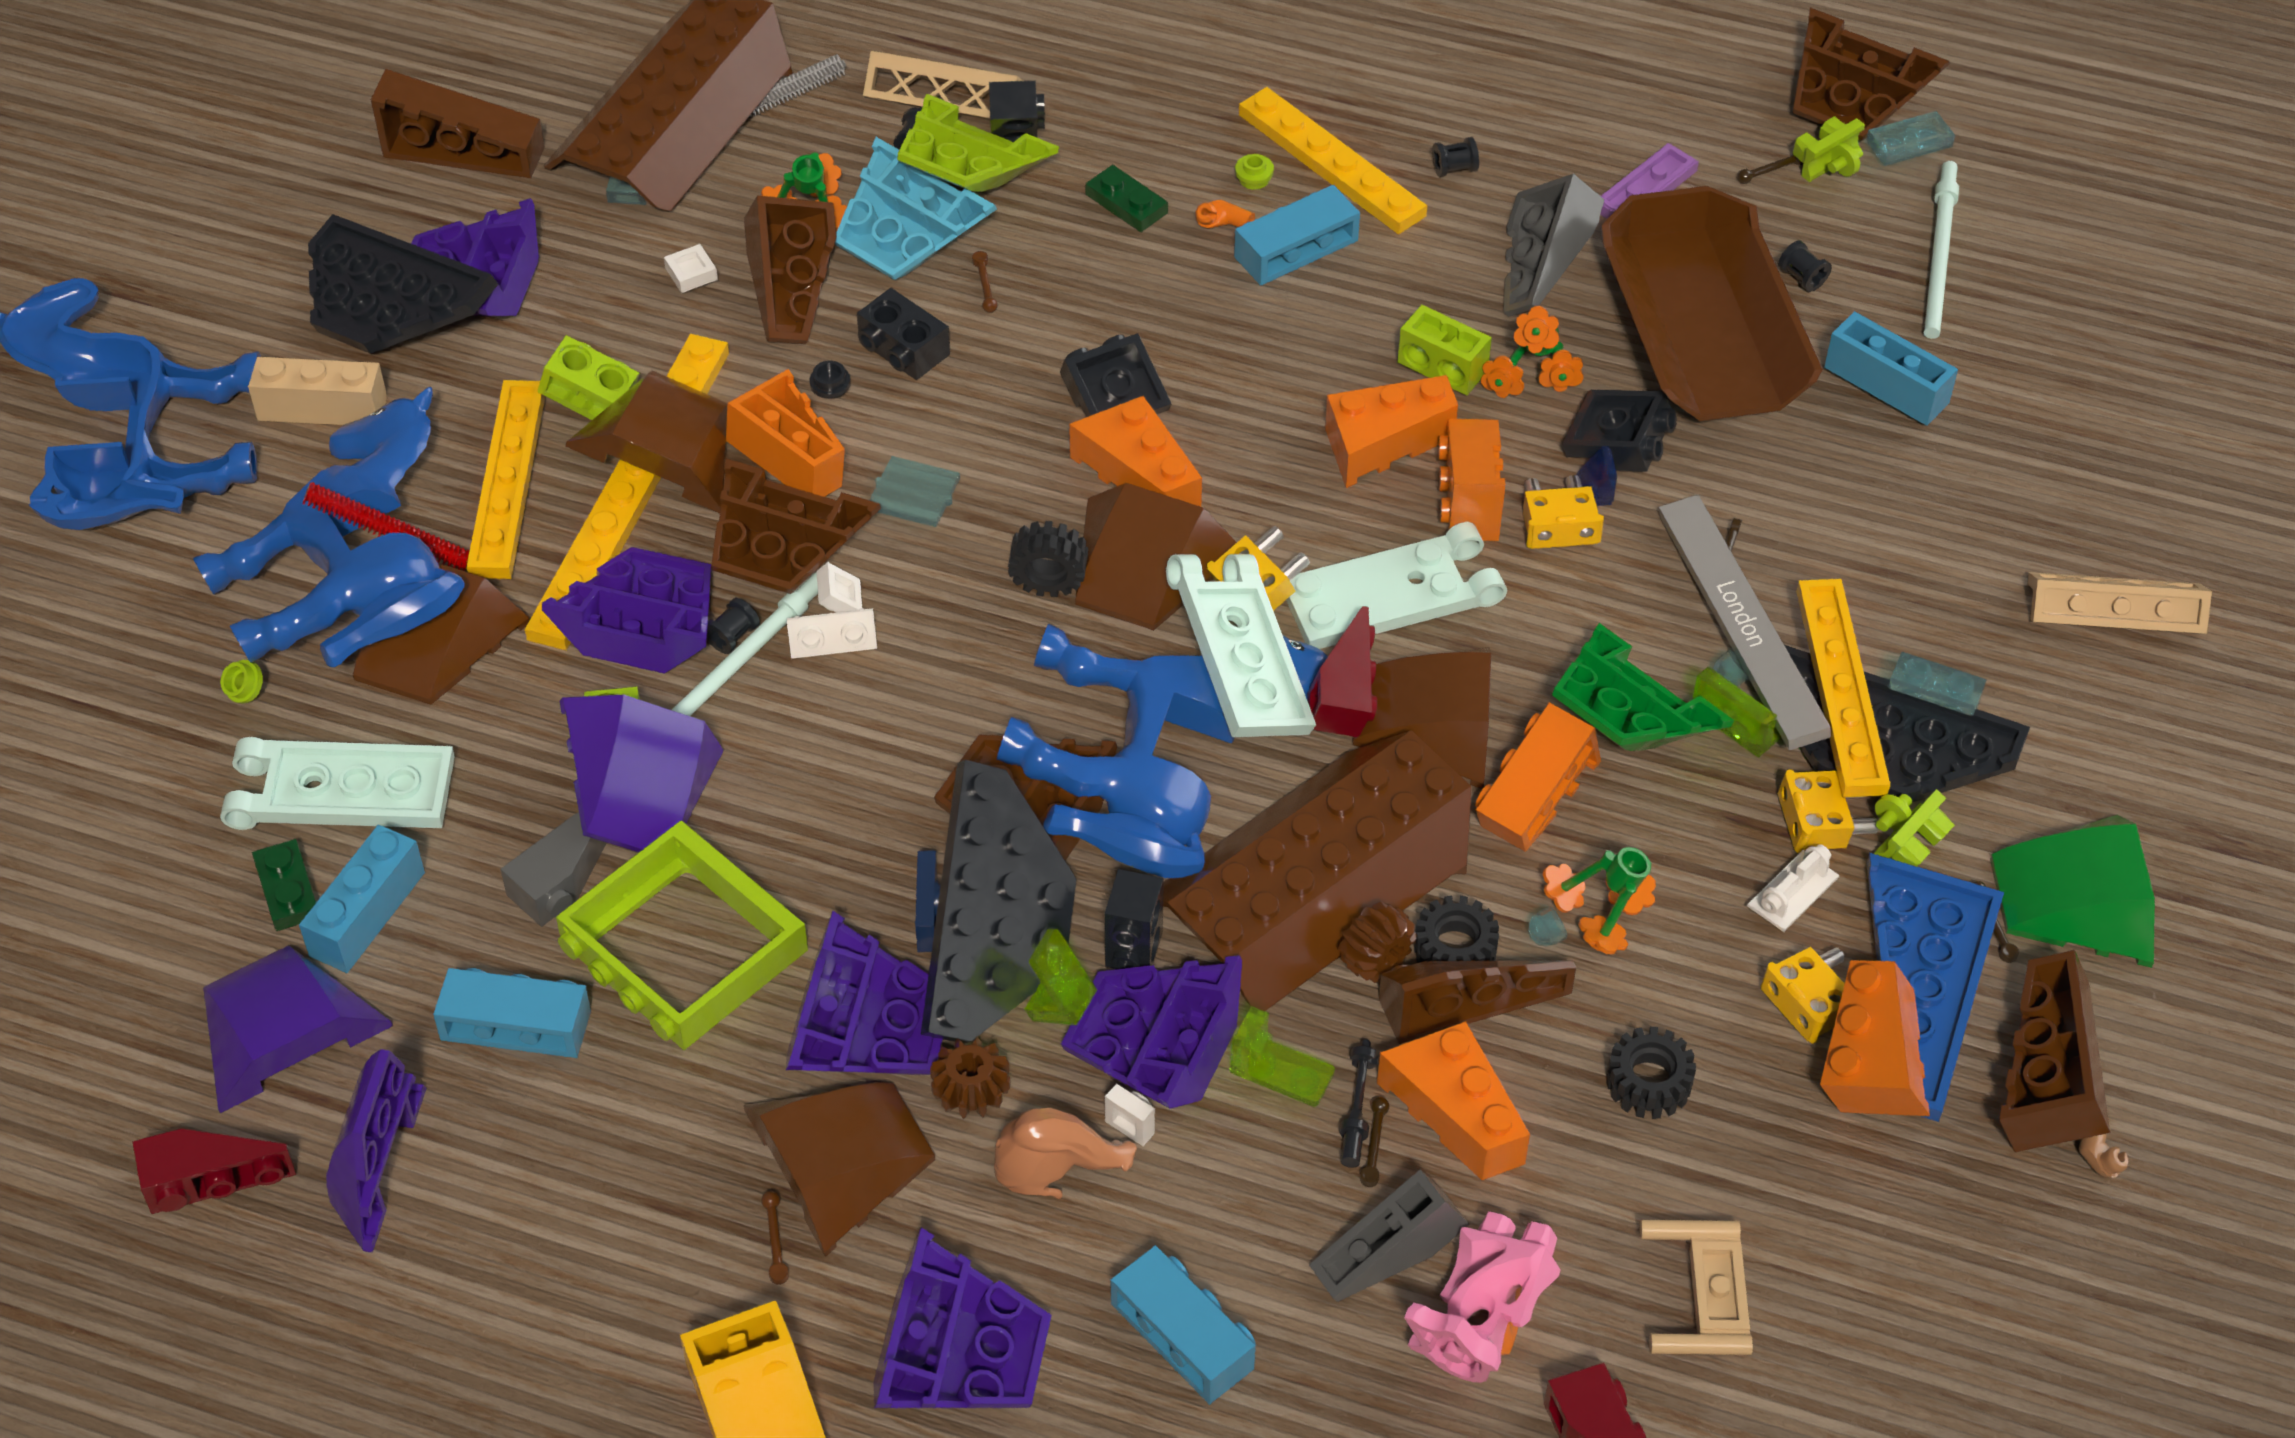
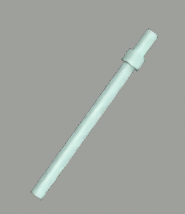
(1946, 197)
(788, 607)

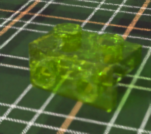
(1752, 723)

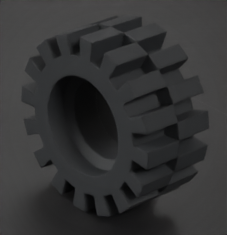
(1055, 575)
(1457, 918)
(1645, 1094)

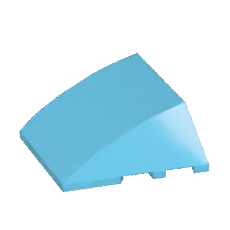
(904, 214)

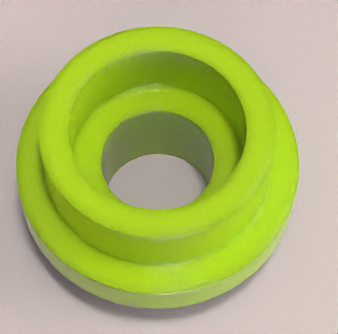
(1254, 171)
(242, 681)

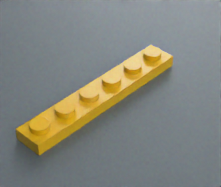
(1333, 160)
(506, 480)
(1842, 688)

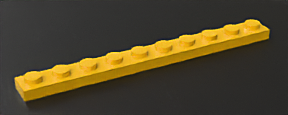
(621, 498)

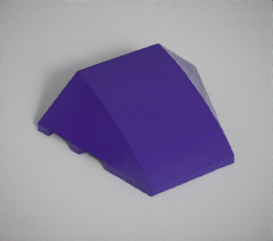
(497, 245)
(638, 610)
(636, 766)
(861, 1010)
(276, 1017)
(1160, 1027)
(379, 1104)
(958, 1337)

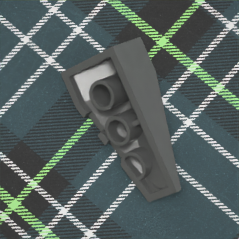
(1547, 233)

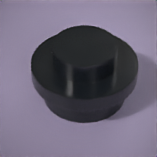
(829, 379)

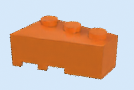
(1386, 423)
(785, 436)
(1136, 449)
(1472, 475)
(1537, 776)
(1875, 1046)
(1460, 1097)

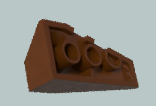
(788, 262)
(1447, 993)

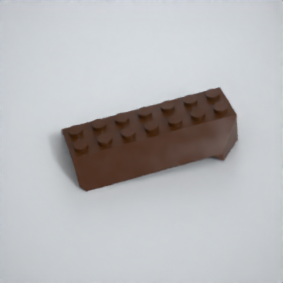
(682, 98)
(1709, 302)
(1292, 879)

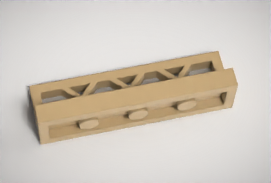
(935, 72)
(2119, 602)

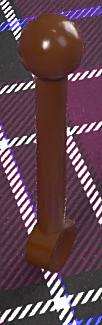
(980, 260)
(778, 1271)

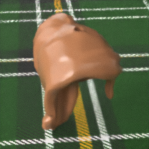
(1045, 1146)

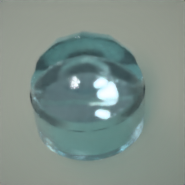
(1730, 668)
(1547, 928)

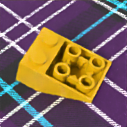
(751, 1377)

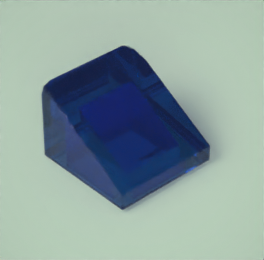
(1601, 476)

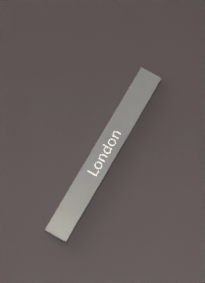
(1745, 623)

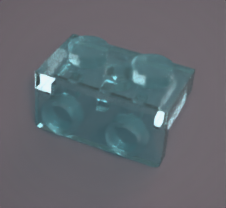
(1937, 683)

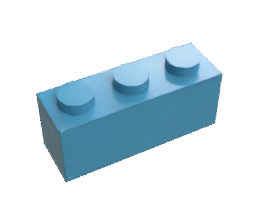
(1296, 234)
(1890, 368)
(362, 898)
(512, 1012)
(1183, 1323)

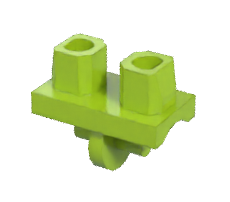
(1834, 151)
(1924, 818)

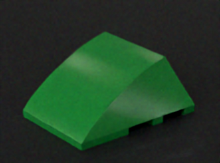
(1628, 702)
(2080, 889)

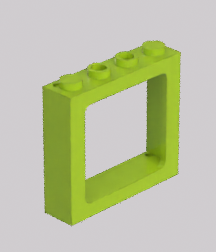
(641, 878)

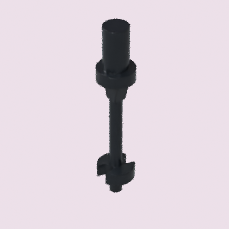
(1354, 1129)

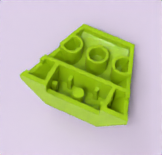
(965, 153)

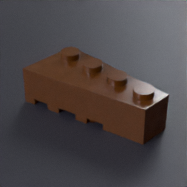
(453, 129)
(2056, 1067)

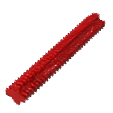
(382, 523)

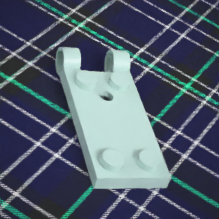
(1334, 594)
(1245, 662)
(358, 788)

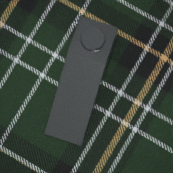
(552, 871)
(1391, 1238)

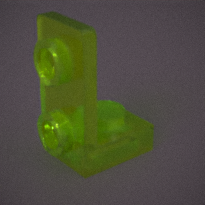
(1064, 983)
(1275, 1065)

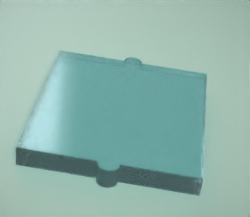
(914, 491)

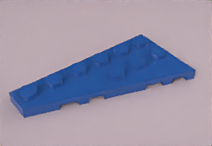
(1939, 939)

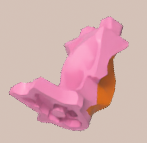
(1489, 1277)

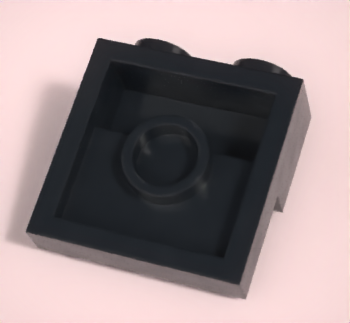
(1113, 376)
(1626, 422)

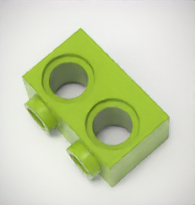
(1443, 346)
(584, 378)

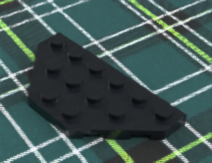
(386, 290)
(1925, 742)
(994, 905)

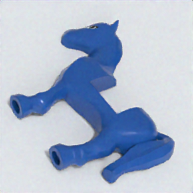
(116, 373)
(385, 581)
(1149, 800)

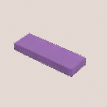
(1658, 173)

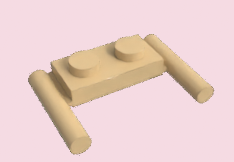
(1717, 1288)

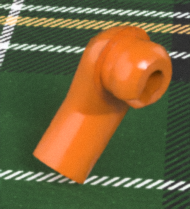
(1222, 213)

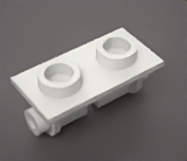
(831, 633)
(1795, 888)

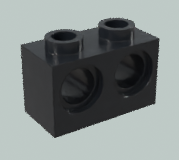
(1015, 109)
(903, 334)
(1133, 920)

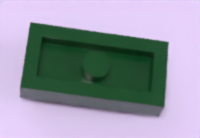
(1126, 198)
(284, 883)

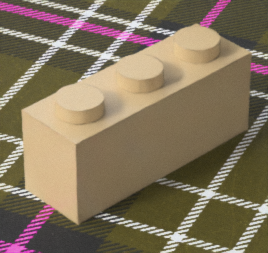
(315, 390)

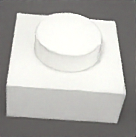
(690, 268)
(838, 589)
(1130, 1114)

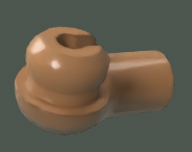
(2101, 1157)

